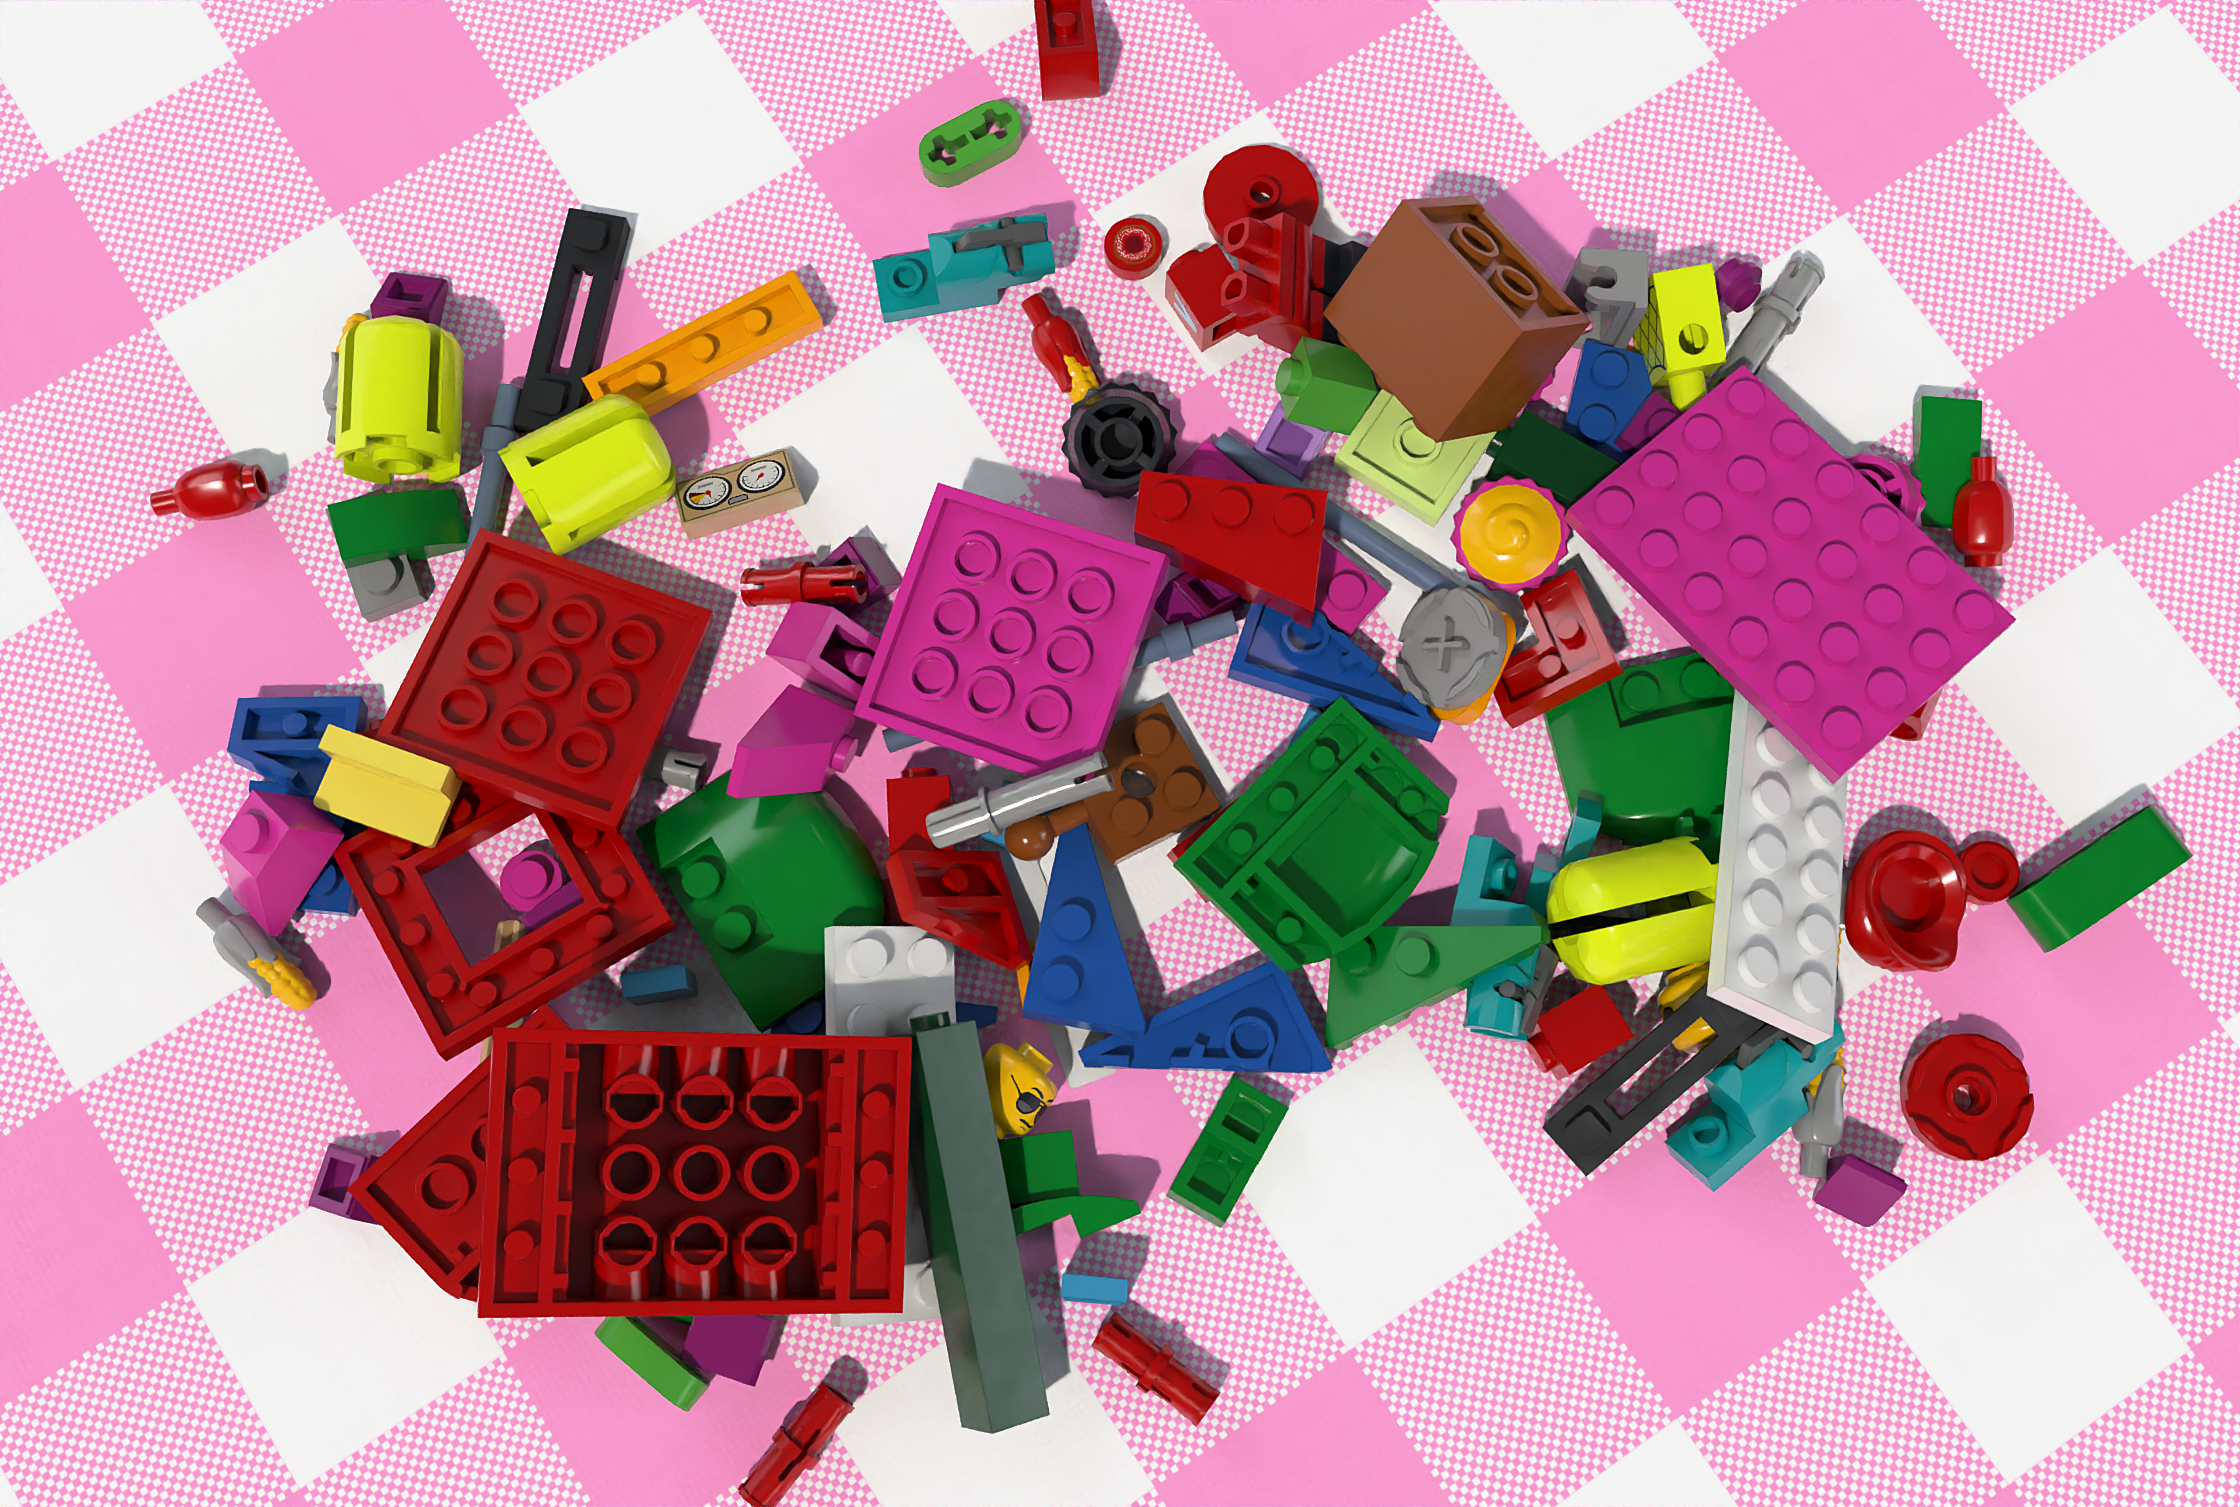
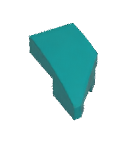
(1577, 846)

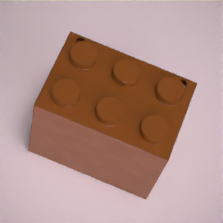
(1454, 317)

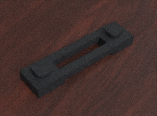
(588, 244)
(1592, 1129)

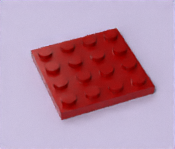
(547, 680)

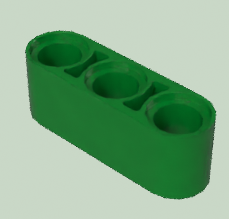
(2099, 878)

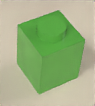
(1325, 386)

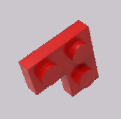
(1567, 660)

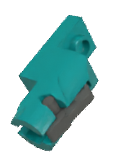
(964, 268)
(1508, 998)
(1753, 1102)

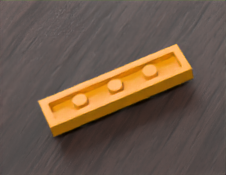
(711, 346)

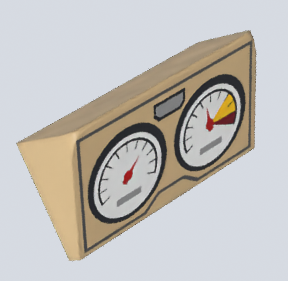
(737, 494)

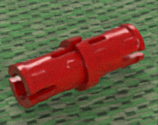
(804, 584)
(1155, 1369)
(796, 1447)

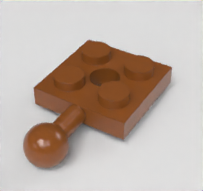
(1121, 821)

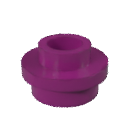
(1737, 285)

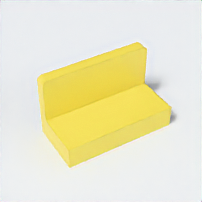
(385, 787)

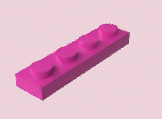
(1342, 591)

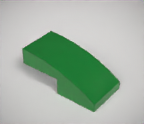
(1944, 441)
(398, 524)
(1227, 1152)
(1039, 1167)
(1088, 1213)

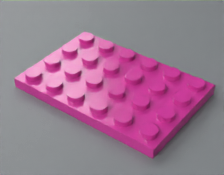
(1789, 572)

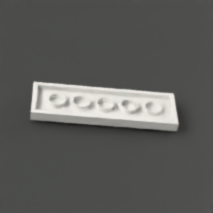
(1777, 882)
(873, 989)

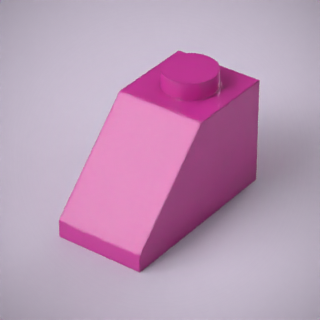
(824, 649)
(793, 747)
(276, 854)

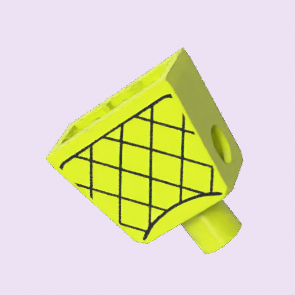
(1682, 332)

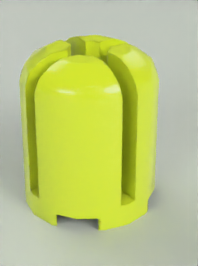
(399, 401)
(591, 471)
(1645, 875)

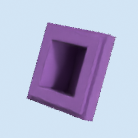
(1291, 444)

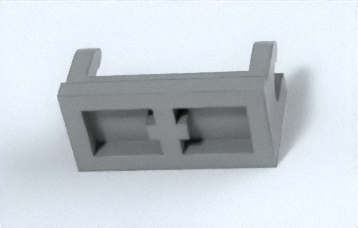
(1611, 293)

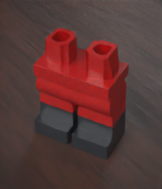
(1284, 279)

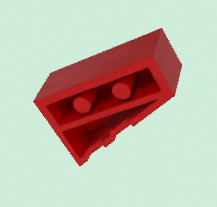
(1237, 535)

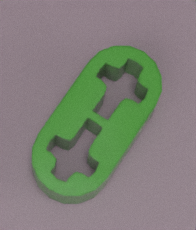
(969, 141)
(653, 1360)

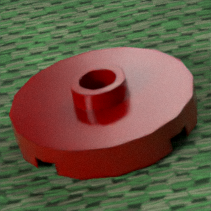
(1256, 171)
(1997, 1089)

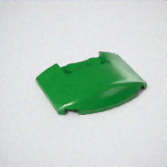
(1647, 748)
(1320, 842)
(764, 886)

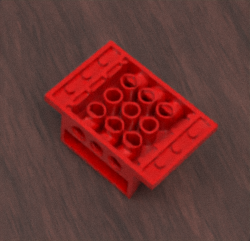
(694, 1174)

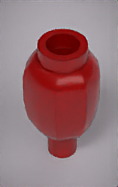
(214, 491)
(1983, 516)

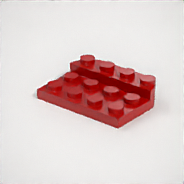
(433, 1180)

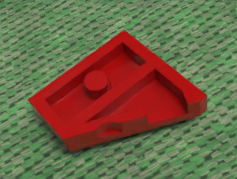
(961, 901)

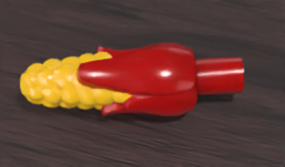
(1060, 349)

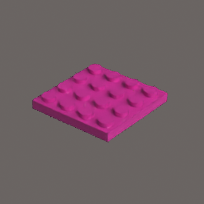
(1011, 635)

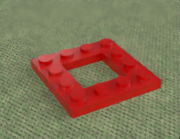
(464, 1001)

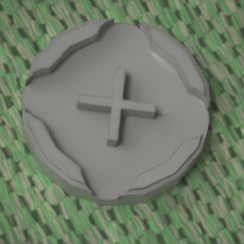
(1451, 648)

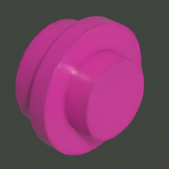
(530, 879)

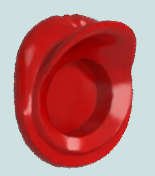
(1906, 902)

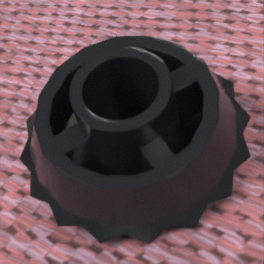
(1116, 437)

